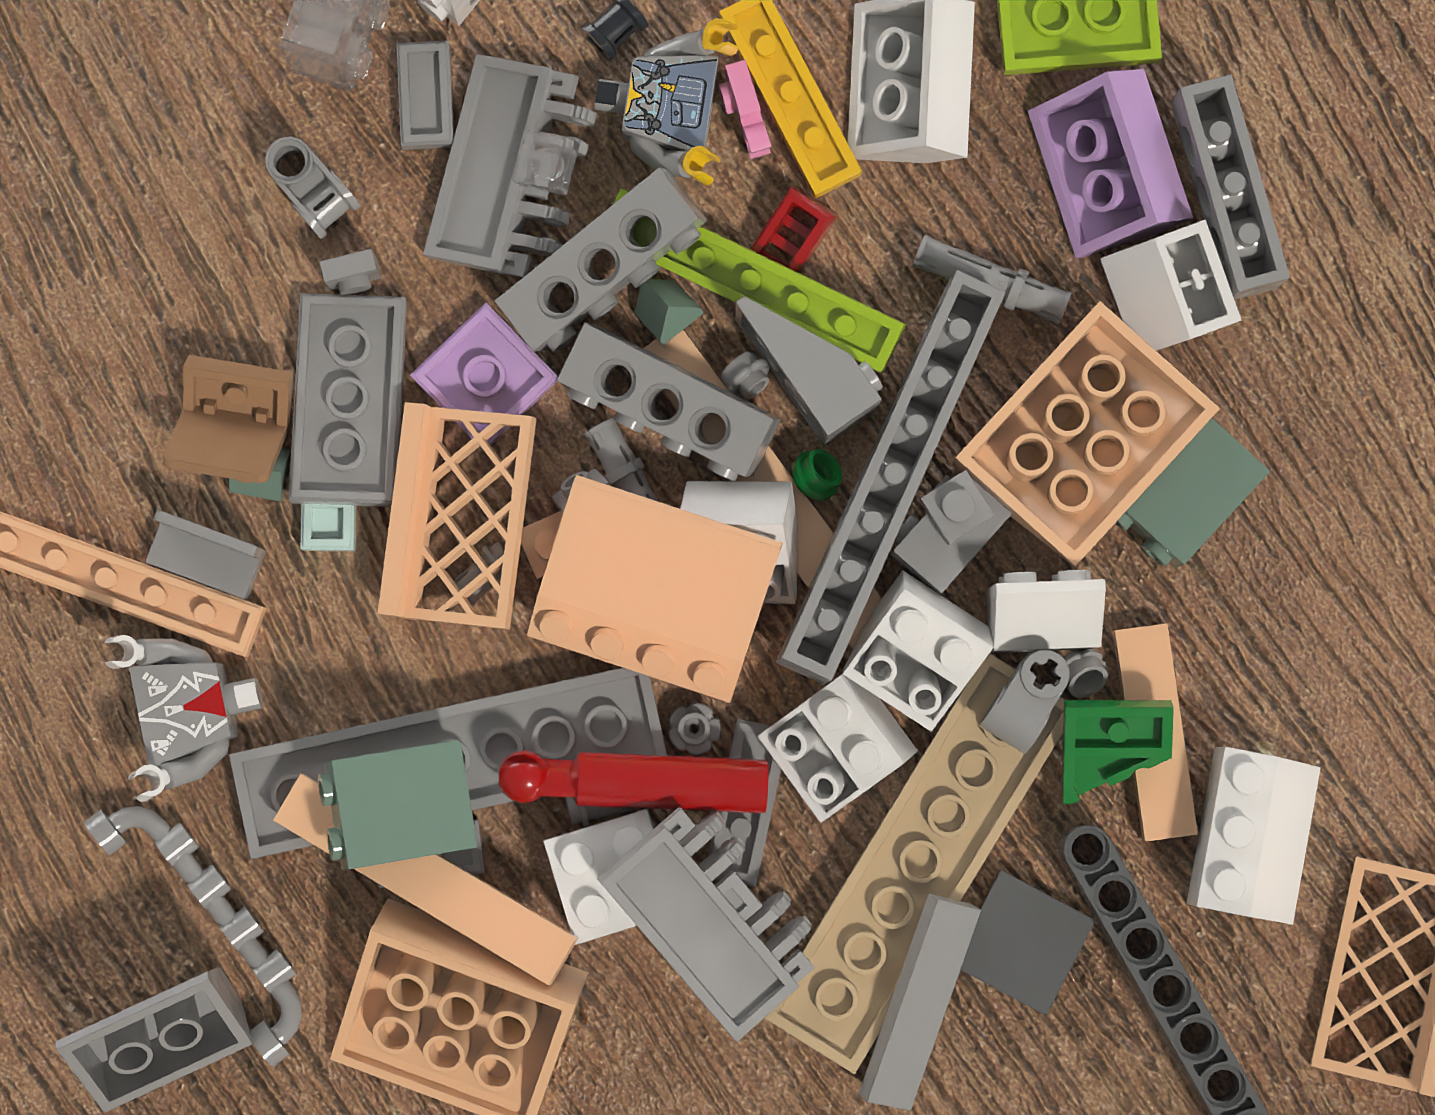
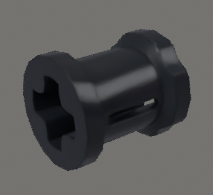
(613, 27)

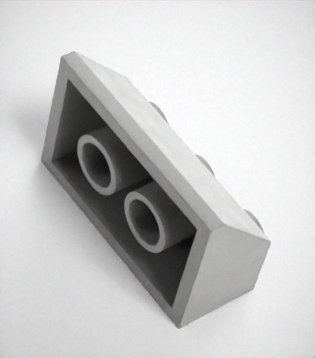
(158, 1040)

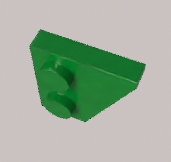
(1111, 741)

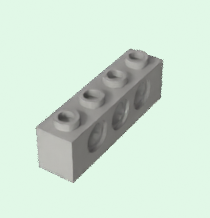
(1229, 186)
(530, 300)
(747, 425)

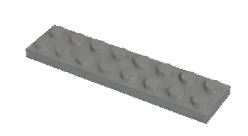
(556, 720)

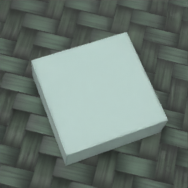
(328, 527)

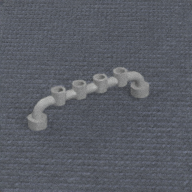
(239, 927)

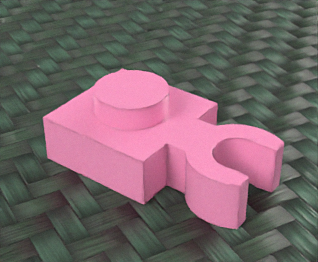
(740, 98)

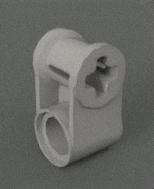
(314, 191)
(1020, 707)

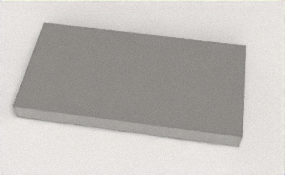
(347, 399)

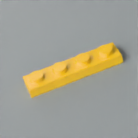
(791, 96)

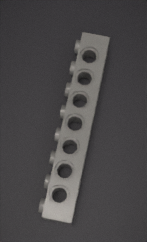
(890, 478)

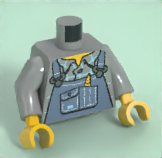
(671, 101)

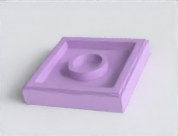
(485, 370)

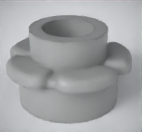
(746, 375)
(1086, 672)
(695, 714)

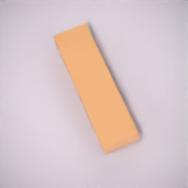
(1165, 789)

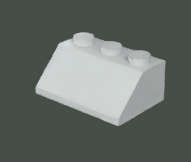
(911, 80)
(1253, 835)

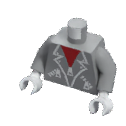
(182, 709)

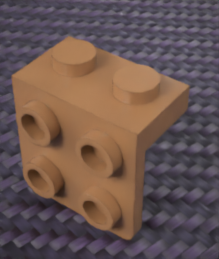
(230, 420)

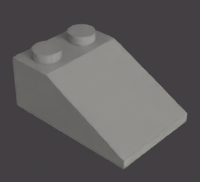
(816, 375)

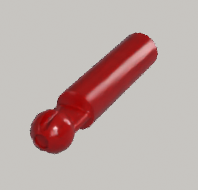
(639, 781)

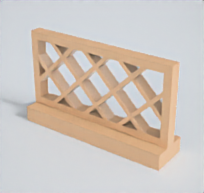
(413, 512)
(1423, 1064)

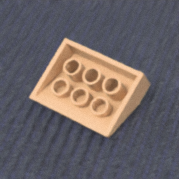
(1086, 434)
(653, 588)
(454, 1017)

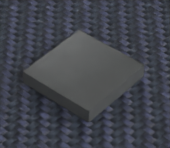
(1025, 942)

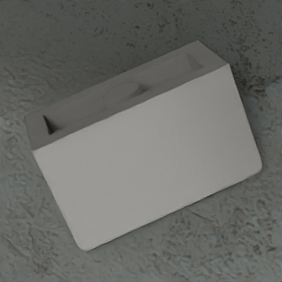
(205, 555)

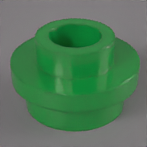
(817, 474)

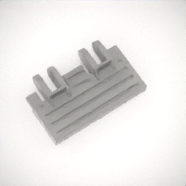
(478, 205)
(709, 928)

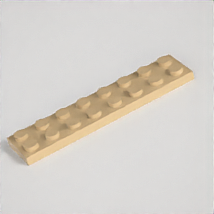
(924, 846)

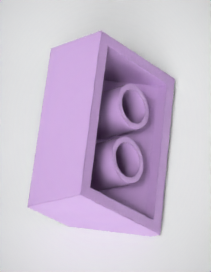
(1110, 162)

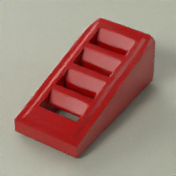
(782, 215)

